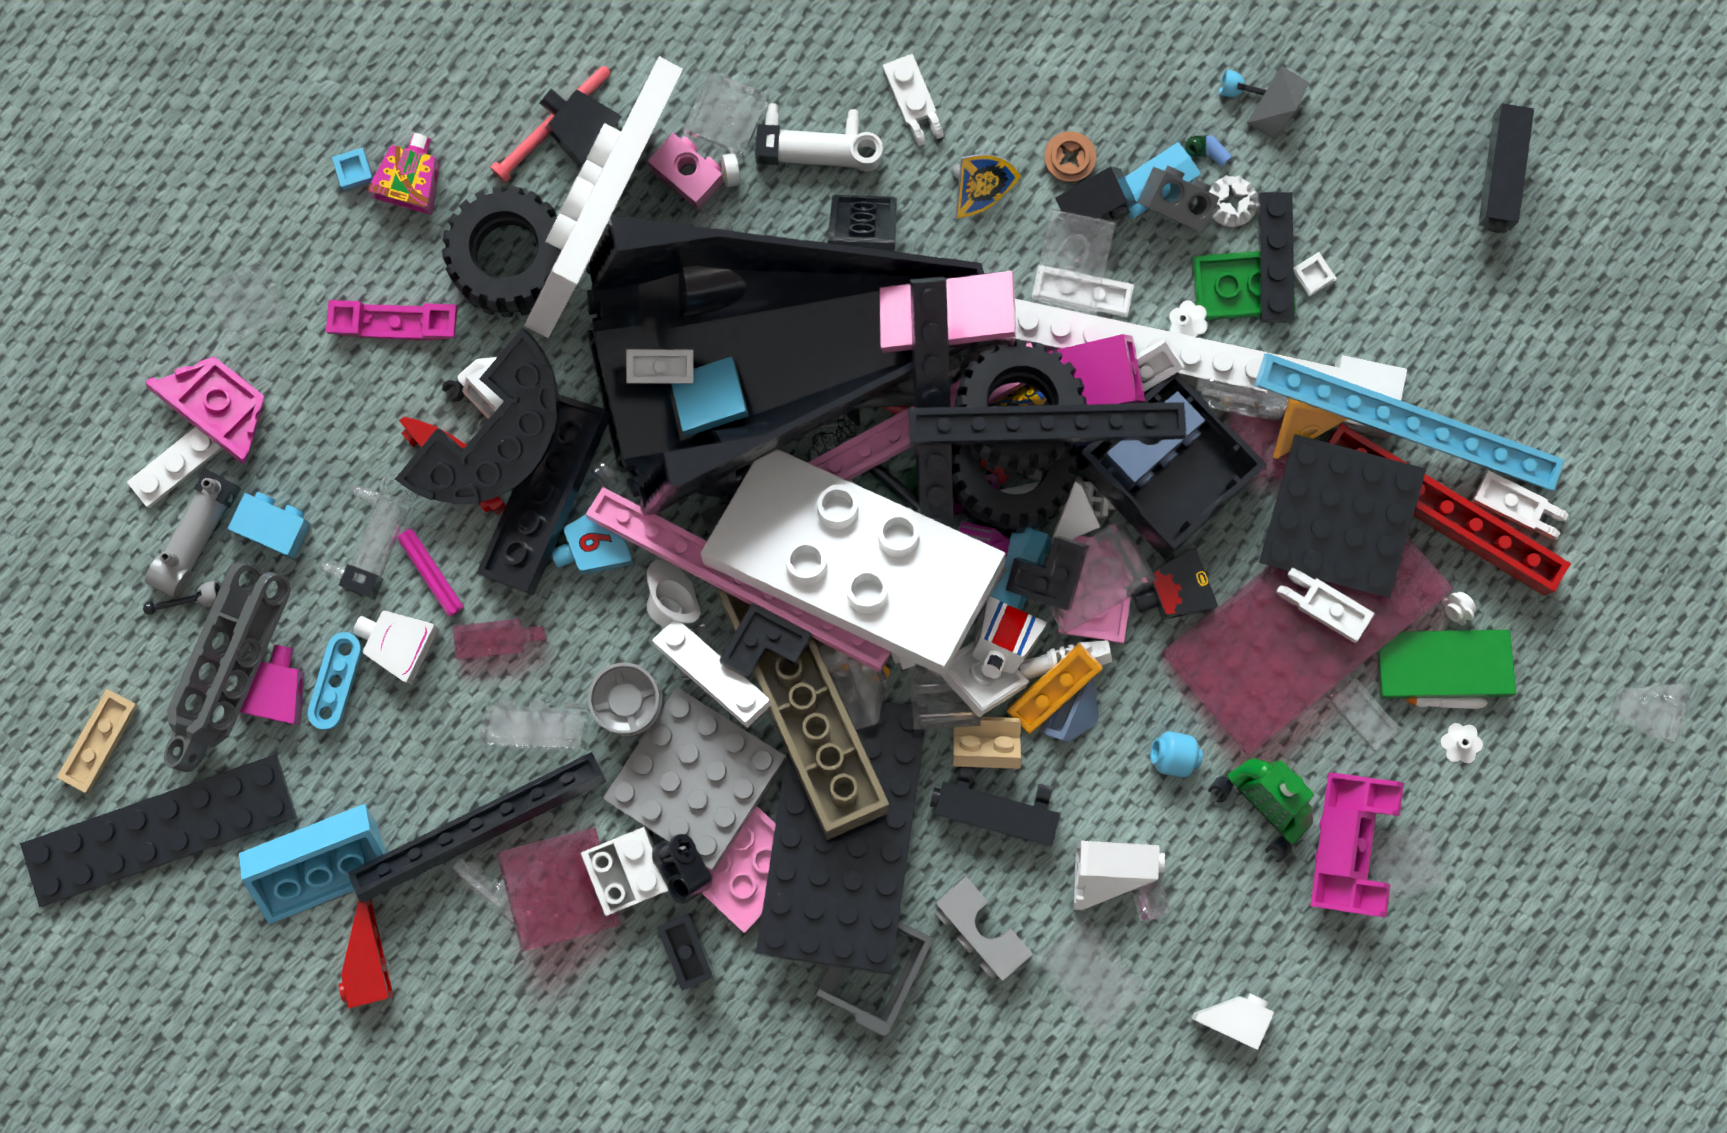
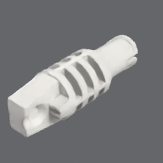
(1040, 665)

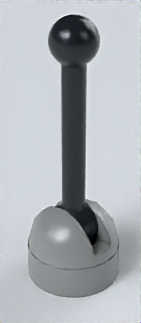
(205, 596)

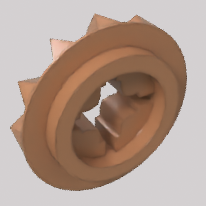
(1071, 142)

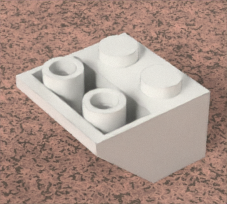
(624, 871)

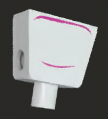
(396, 642)

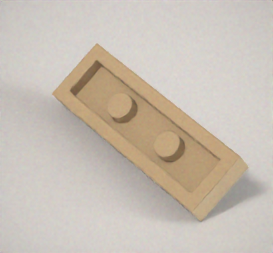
(97, 741)

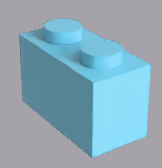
(269, 525)

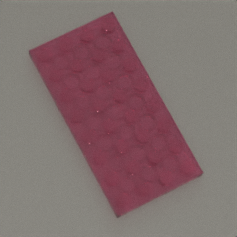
(1267, 661)

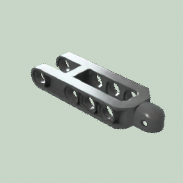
(243, 618)

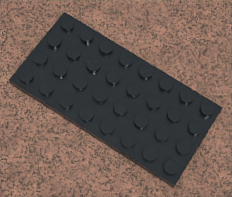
(844, 894)

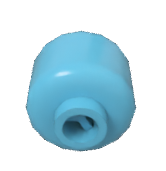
(1176, 754)

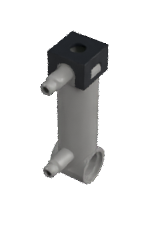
(175, 563)

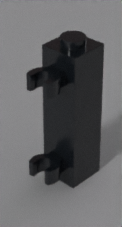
(1506, 168)
(994, 812)

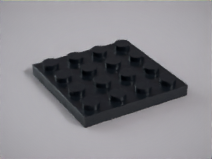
(1342, 515)

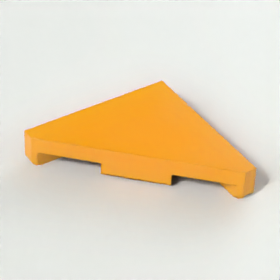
(1303, 421)

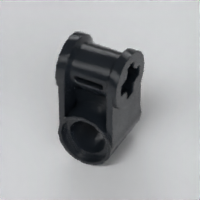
(684, 870)

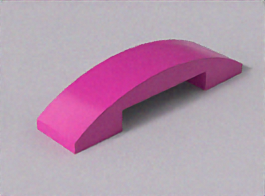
(391, 321)

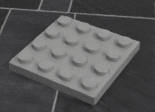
(695, 777)

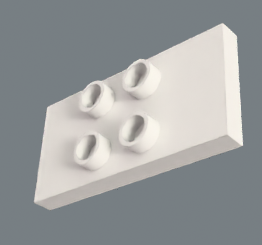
(596, 195)
(854, 559)

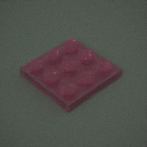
(553, 891)

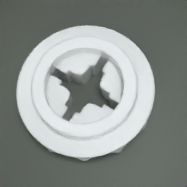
(1246, 208)

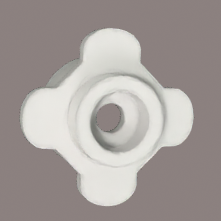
(1459, 607)

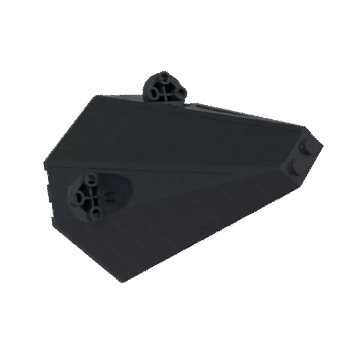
(786, 311)

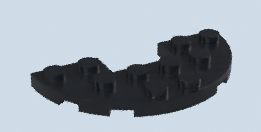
(506, 446)

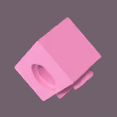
(695, 187)

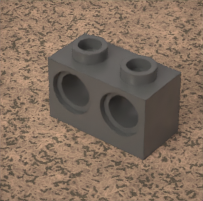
(1177, 202)

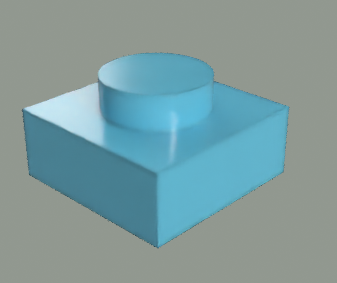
(352, 168)

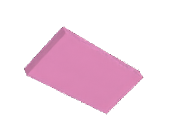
(976, 306)

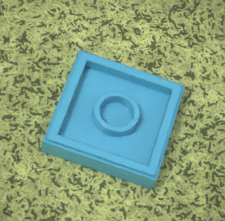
(711, 399)

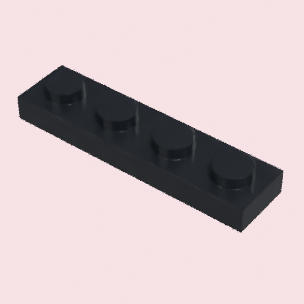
(1276, 257)

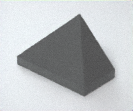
(1278, 102)

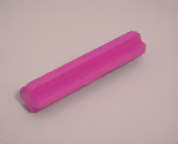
(430, 572)

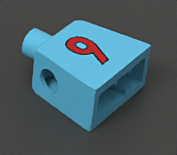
(592, 548)

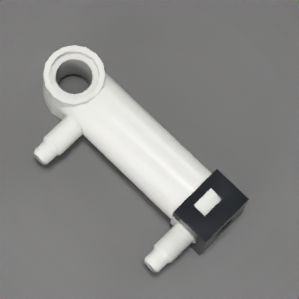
(815, 147)

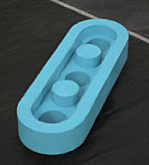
(324, 693)

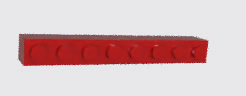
(1473, 526)

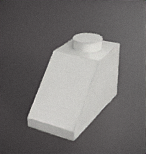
(1239, 1019)

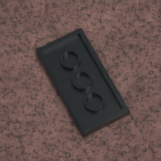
(863, 221)

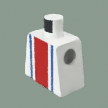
(1004, 637)

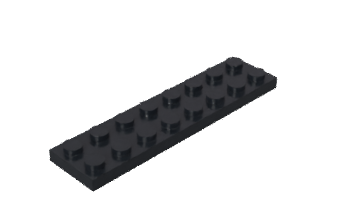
(158, 830)

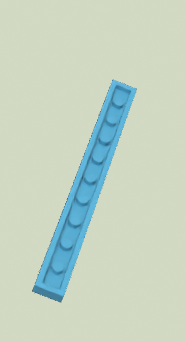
(1408, 422)

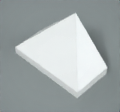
(1077, 513)

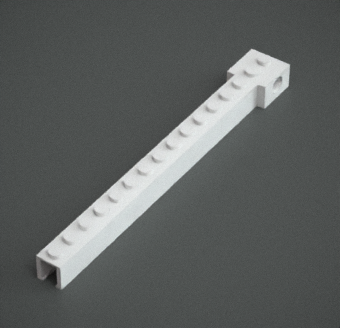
(1201, 357)

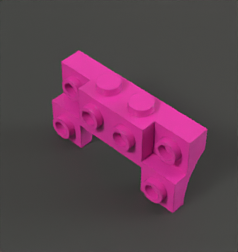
(1347, 842)

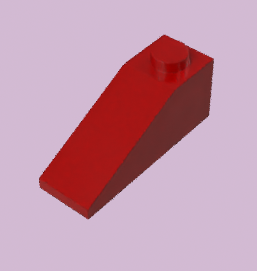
(364, 968)

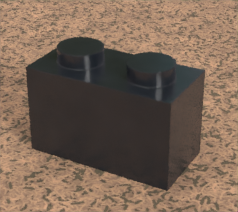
(1100, 196)
(686, 951)

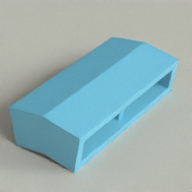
(1174, 157)
(1030, 546)

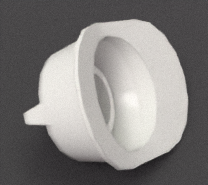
(670, 595)

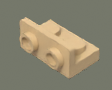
(989, 745)

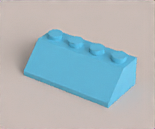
(310, 863)

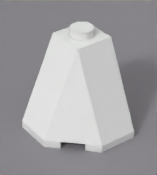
(1113, 869)

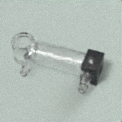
(377, 540)

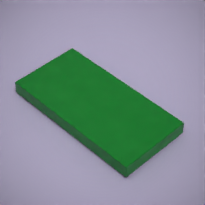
(1447, 665)

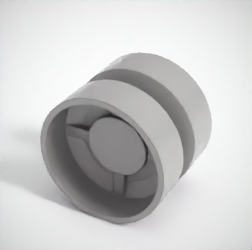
(625, 699)

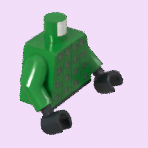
(1276, 795)

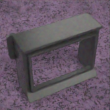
(883, 1024)

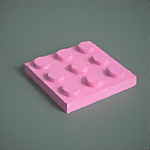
(743, 872)

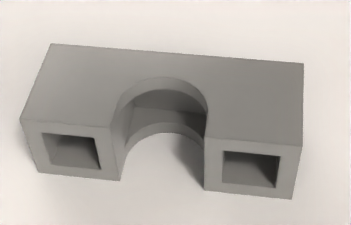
(999, 954)

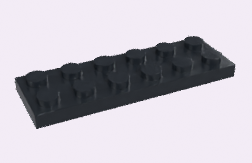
(544, 500)

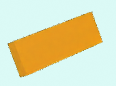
(1055, 688)

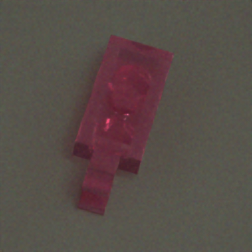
(494, 638)

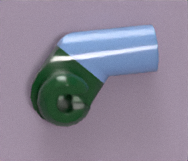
(1207, 146)

